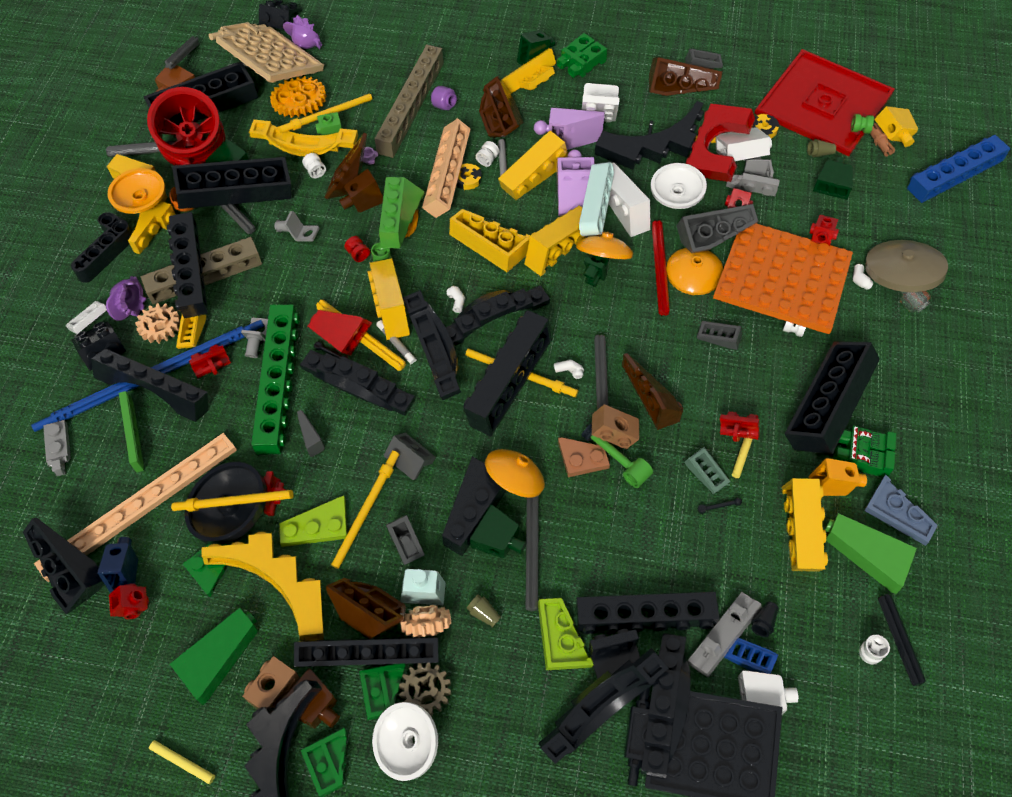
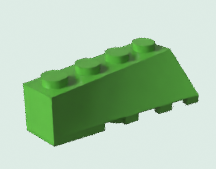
(398, 207)

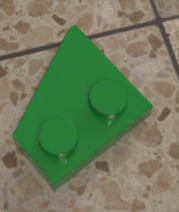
(204, 574)
(380, 688)
(327, 762)

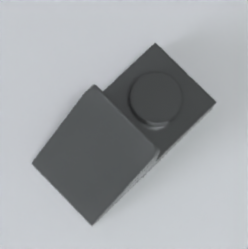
(404, 539)

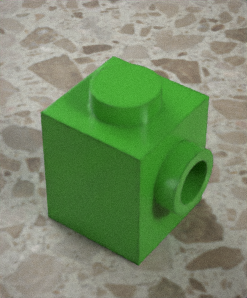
(328, 124)

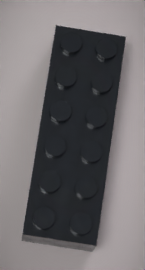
(224, 86)
(231, 182)
(508, 373)
(832, 397)

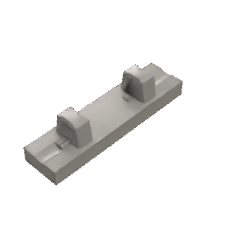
(724, 634)

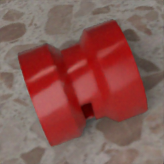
(357, 249)

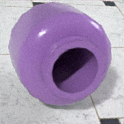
(443, 98)

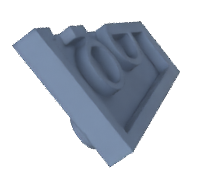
(897, 511)

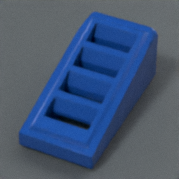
(769, 655)

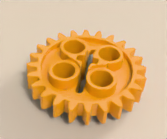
(298, 96)

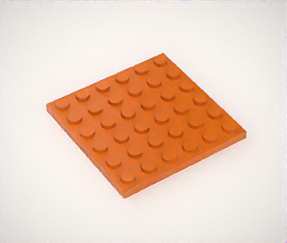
(785, 277)

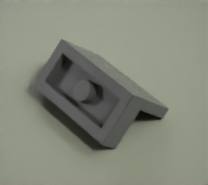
(412, 455)

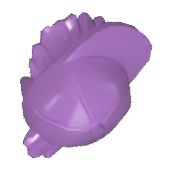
(302, 33)
(125, 299)

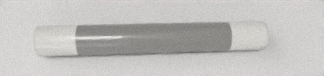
(399, 345)

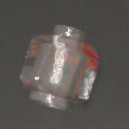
(915, 301)

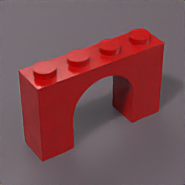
(719, 120)

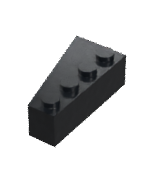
(471, 504)

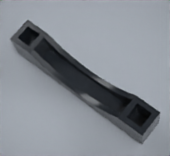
(181, 396)

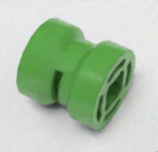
(862, 123)
(380, 253)

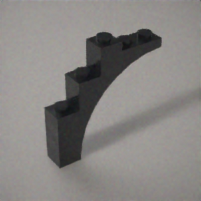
(631, 149)
(274, 732)

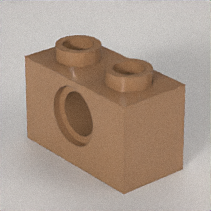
(615, 426)
(275, 671)

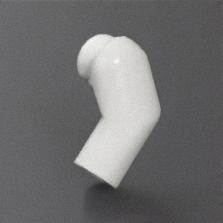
(860, 278)
(455, 292)
(570, 365)

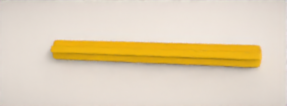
(370, 342)

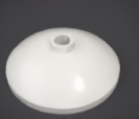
(679, 179)
(394, 744)

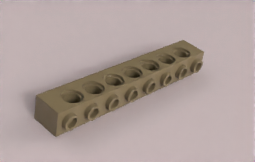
(409, 101)

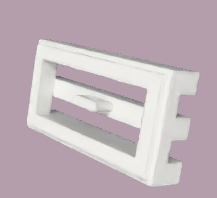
(86, 317)

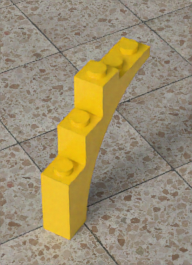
(149, 221)
(281, 572)

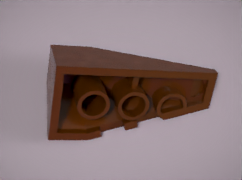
(675, 77)
(347, 170)
(656, 399)

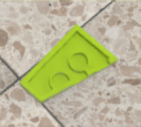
(317, 525)

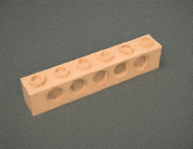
(446, 168)

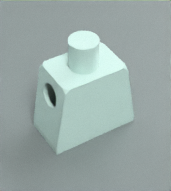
(423, 587)

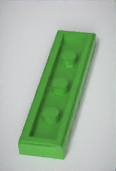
(131, 432)

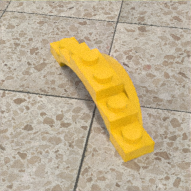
(302, 144)

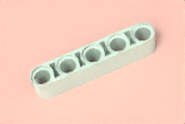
(596, 199)

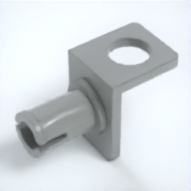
(759, 167)
(296, 228)
(254, 338)

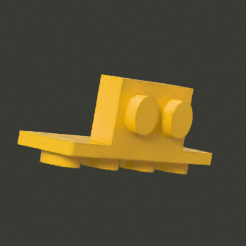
(531, 73)

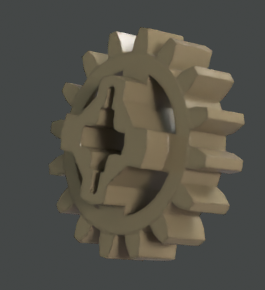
(428, 680)

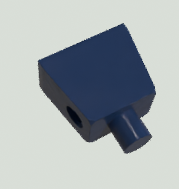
(118, 564)

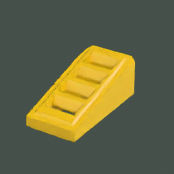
(197, 324)

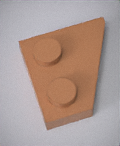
(582, 457)

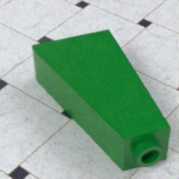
(215, 654)

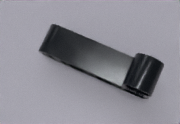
(104, 248)

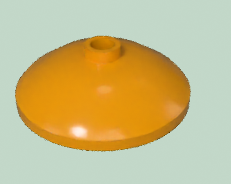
(136, 191)
(605, 246)
(694, 272)
(515, 472)

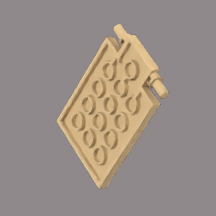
(266, 51)

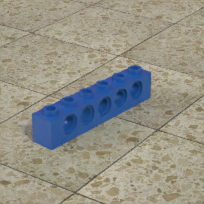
(958, 168)

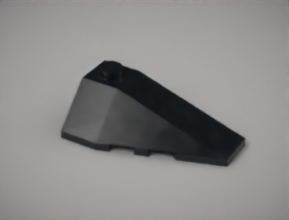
(67, 568)

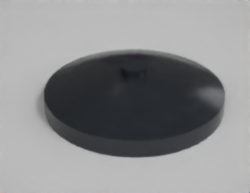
(229, 522)

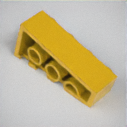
(534, 166)
(488, 239)
(553, 241)
(388, 298)
(805, 524)

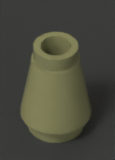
(820, 148)
(483, 610)

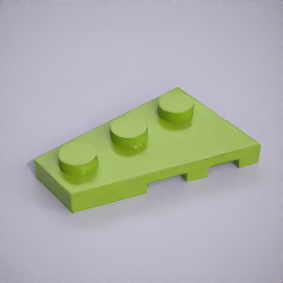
(560, 640)

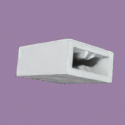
(743, 146)

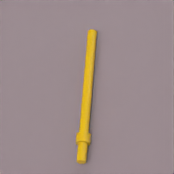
(296, 123)
(556, 386)
(385, 472)
(195, 504)

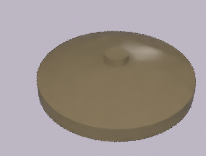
(906, 266)

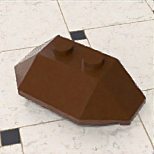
(499, 109)
(365, 606)

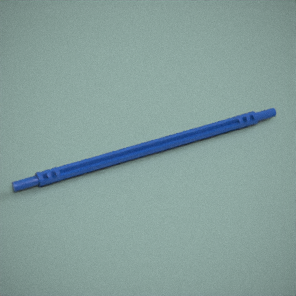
(164, 367)

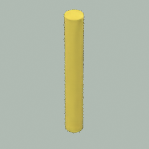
(741, 458)
(182, 762)

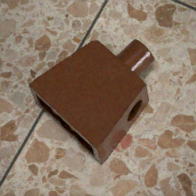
(362, 193)
(320, 707)

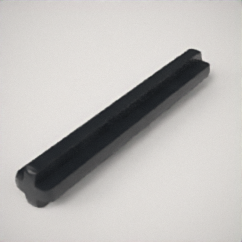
(901, 640)

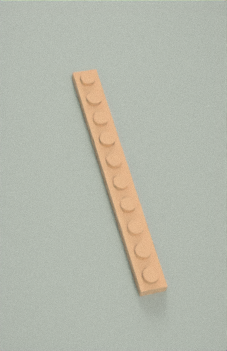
(150, 496)

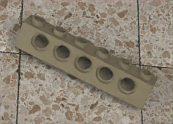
(215, 264)

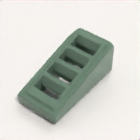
(712, 466)

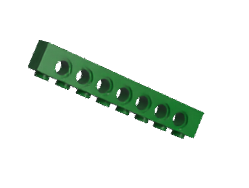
(269, 385)

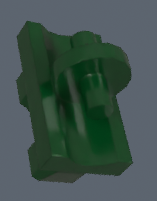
(595, 269)

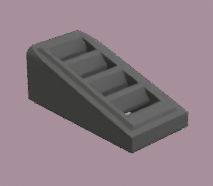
(703, 59)
(727, 341)
(311, 438)

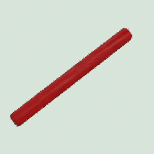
(660, 268)

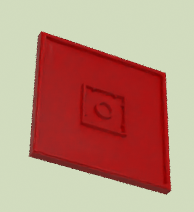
(821, 99)

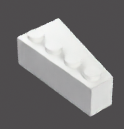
(629, 204)

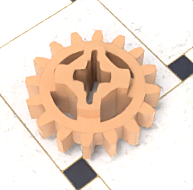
(158, 323)
(426, 621)

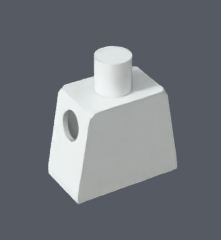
(766, 689)

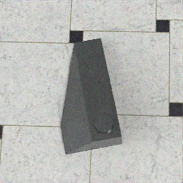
(712, 228)

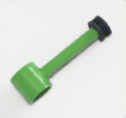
(636, 471)

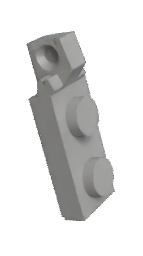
(754, 183)
(57, 446)

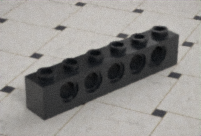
(187, 265)
(703, 602)
(366, 651)

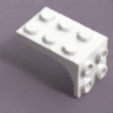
(602, 99)

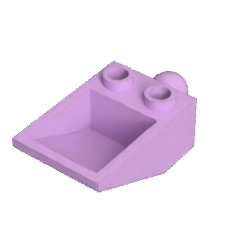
(573, 126)
(572, 180)

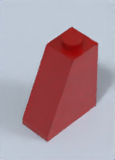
(340, 329)

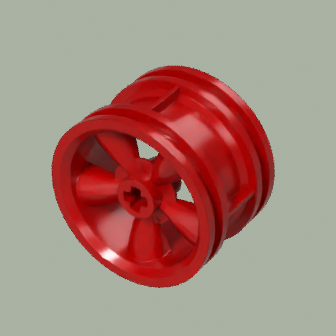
(187, 102)

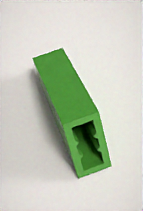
(871, 550)

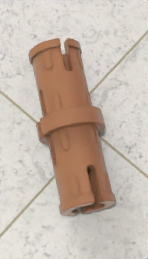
(881, 140)

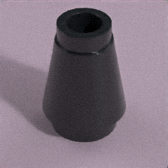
(765, 620)

